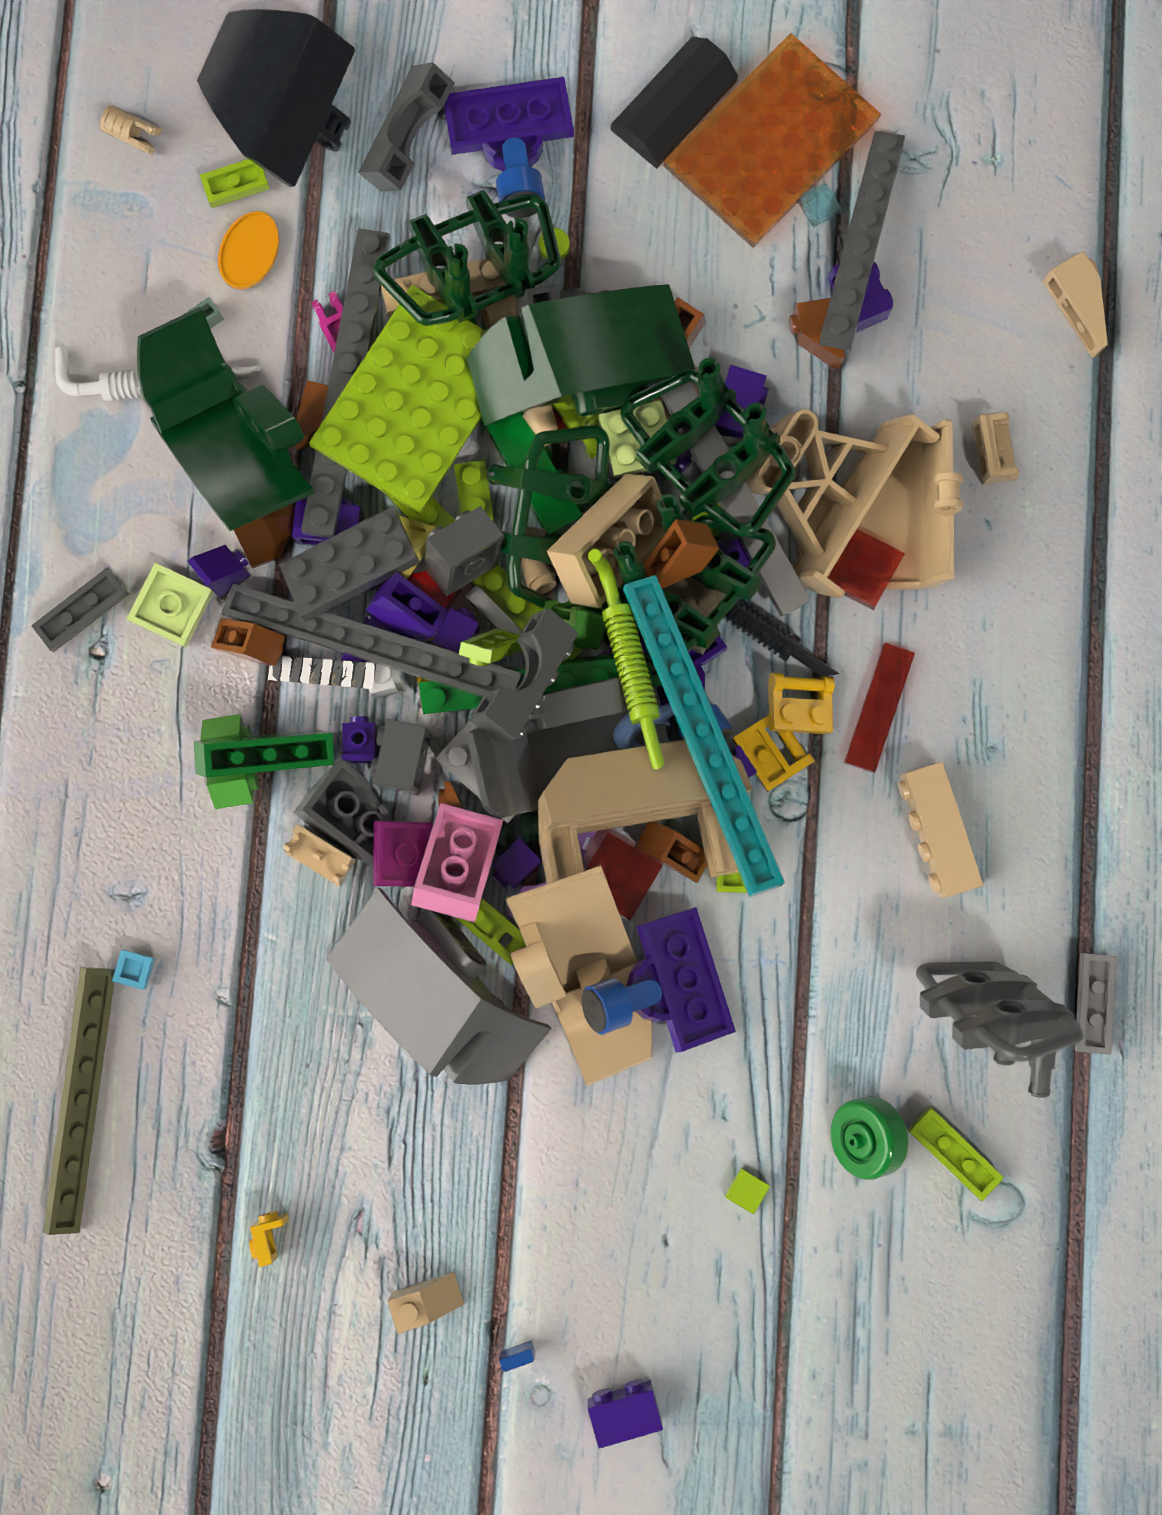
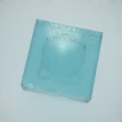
(819, 205)

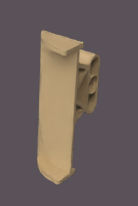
(801, 435)

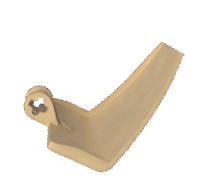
(915, 512)

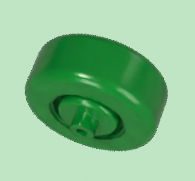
(869, 1138)

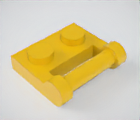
(800, 714)
(766, 757)

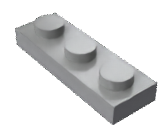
(1096, 1002)

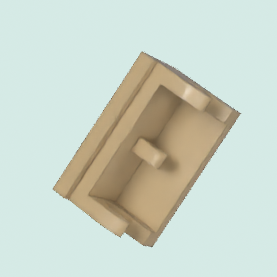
(994, 448)
(319, 855)

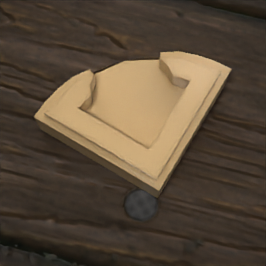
(593, 973)

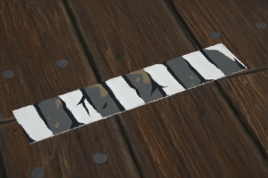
(323, 672)

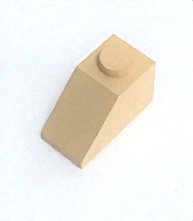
(425, 1302)

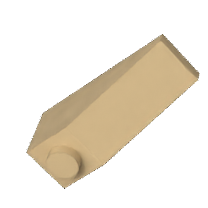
(1078, 294)

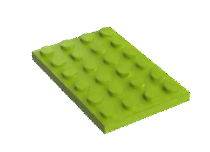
(406, 406)

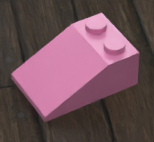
(456, 862)

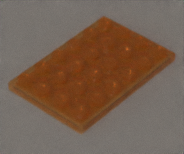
(771, 140)

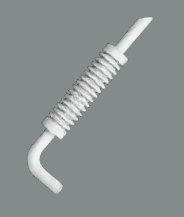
(117, 384)

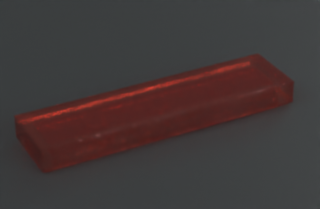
(879, 708)

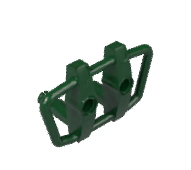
(453, 281)
(699, 417)
(550, 484)
(719, 574)

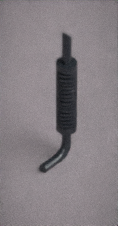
(774, 636)

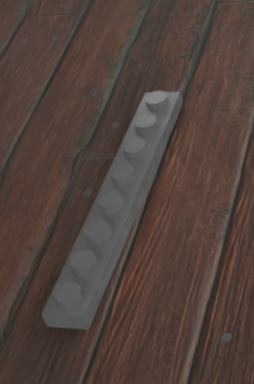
(862, 241)

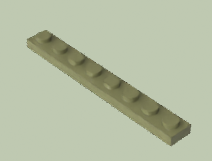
(79, 1101)

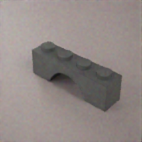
(418, 99)
(545, 645)

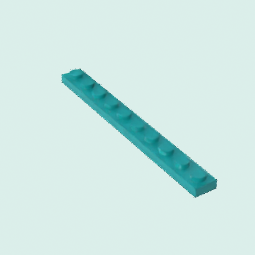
(703, 737)

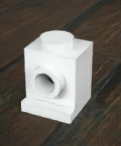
(386, 682)

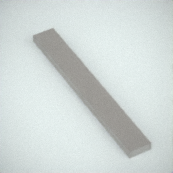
(777, 573)

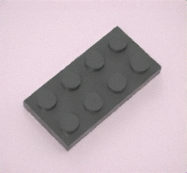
(349, 563)

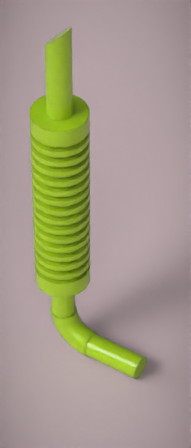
(629, 659)

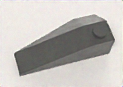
(344, 810)

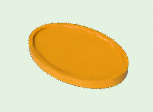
(248, 250)

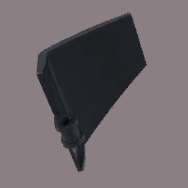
(276, 85)

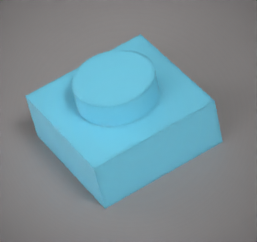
(133, 969)

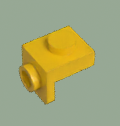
(262, 1243)

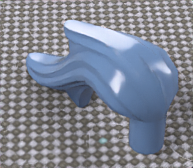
(626, 731)

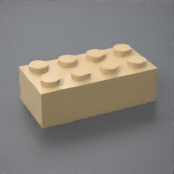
(620, 515)

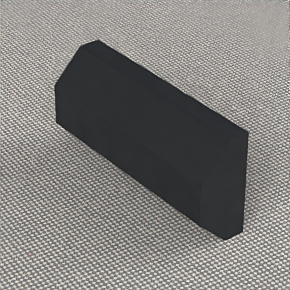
(675, 100)

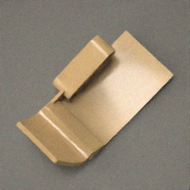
(565, 930)

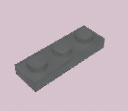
(80, 609)

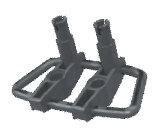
(997, 1011)

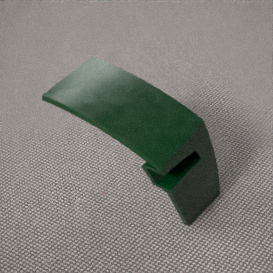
(579, 351)
(217, 430)

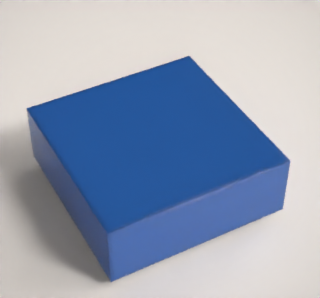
(517, 1356)

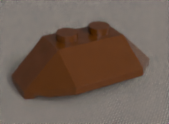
(267, 536)

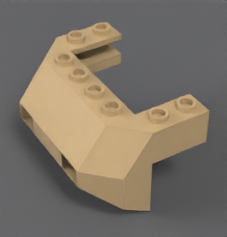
(623, 791)

